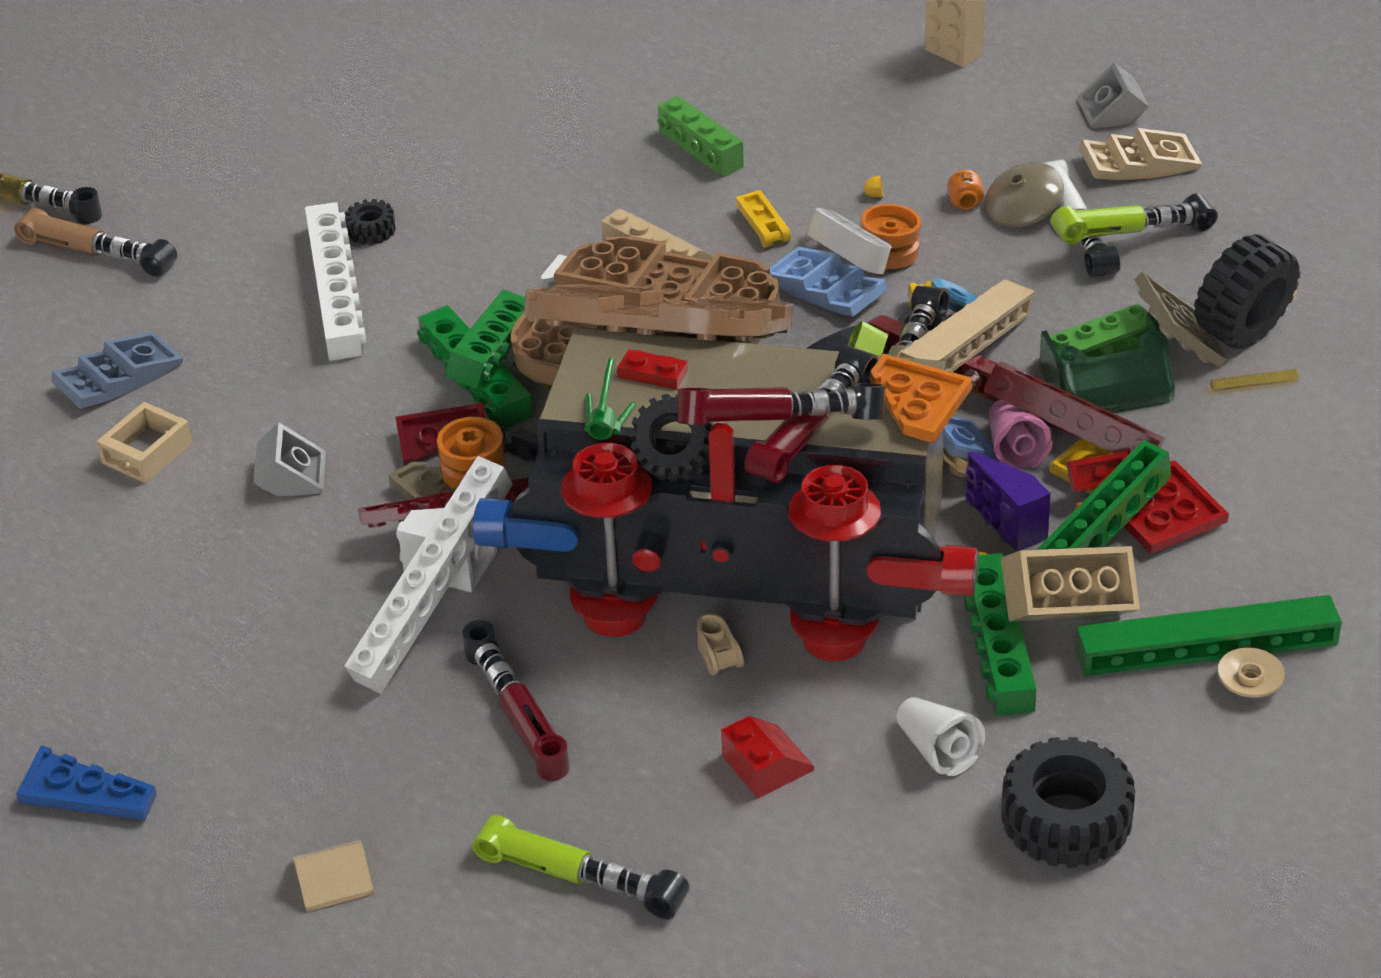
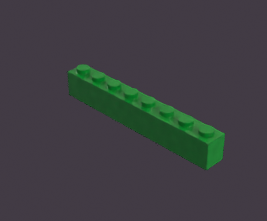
(1207, 634)

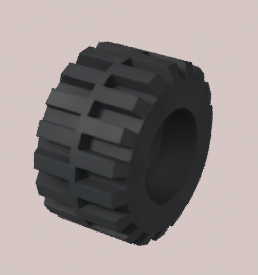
(644, 442)

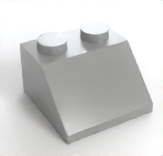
(1112, 99)
(289, 464)

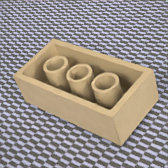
(955, 29)
(1070, 583)

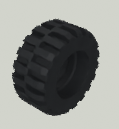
(1246, 291)
(1066, 834)

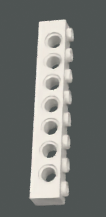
(335, 281)
(425, 579)

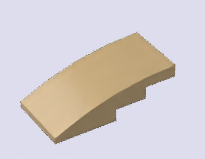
(1140, 157)

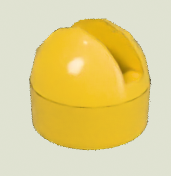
(873, 187)

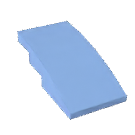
(826, 282)

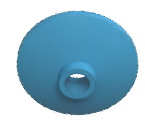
(957, 295)

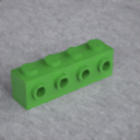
(700, 136)
(1106, 334)

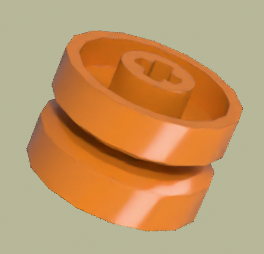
(897, 227)
(465, 440)

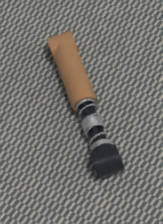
(40, 227)

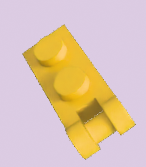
(763, 218)

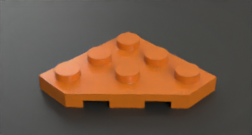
(920, 395)

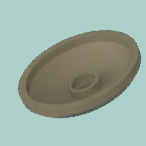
(1024, 194)

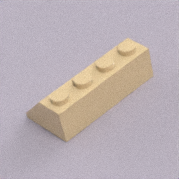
(627, 224)

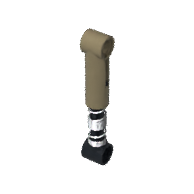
(926, 305)

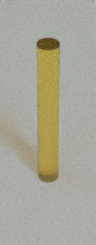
(1254, 379)

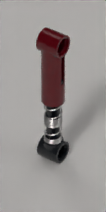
(708, 405)
(773, 456)
(517, 702)

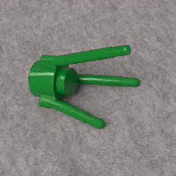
(602, 420)

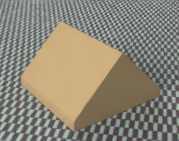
(333, 875)

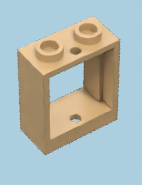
(143, 466)

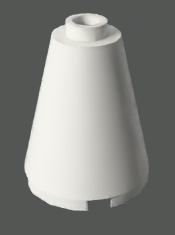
(942, 734)

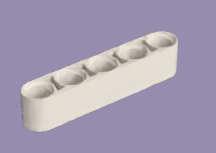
(849, 240)

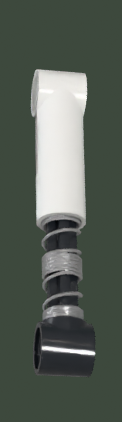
(1098, 256)

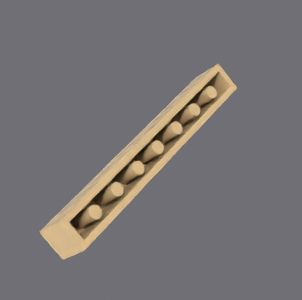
(974, 326)

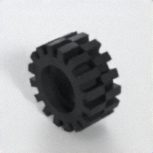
(370, 221)

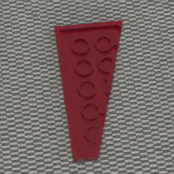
(398, 510)

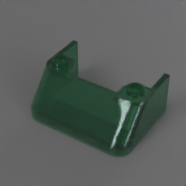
(1114, 380)

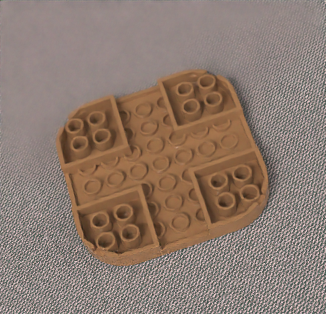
(639, 264)
(644, 310)

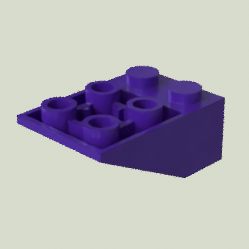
(1008, 500)

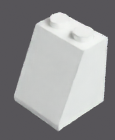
(415, 529)

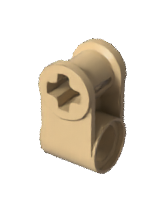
(717, 644)

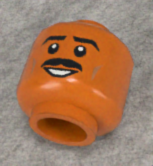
(965, 189)

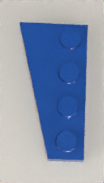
(74, 786)

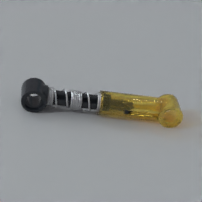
(82, 202)

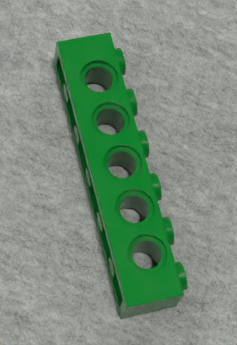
(486, 341)
(502, 395)
(1114, 500)
(1000, 642)

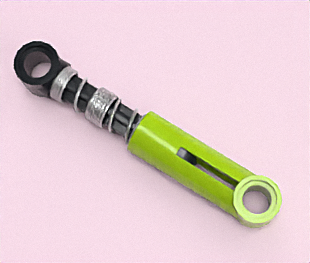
(1079, 224)
(503, 841)

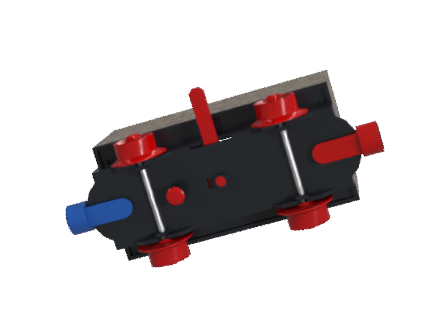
(831, 541)

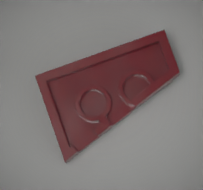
(420, 430)

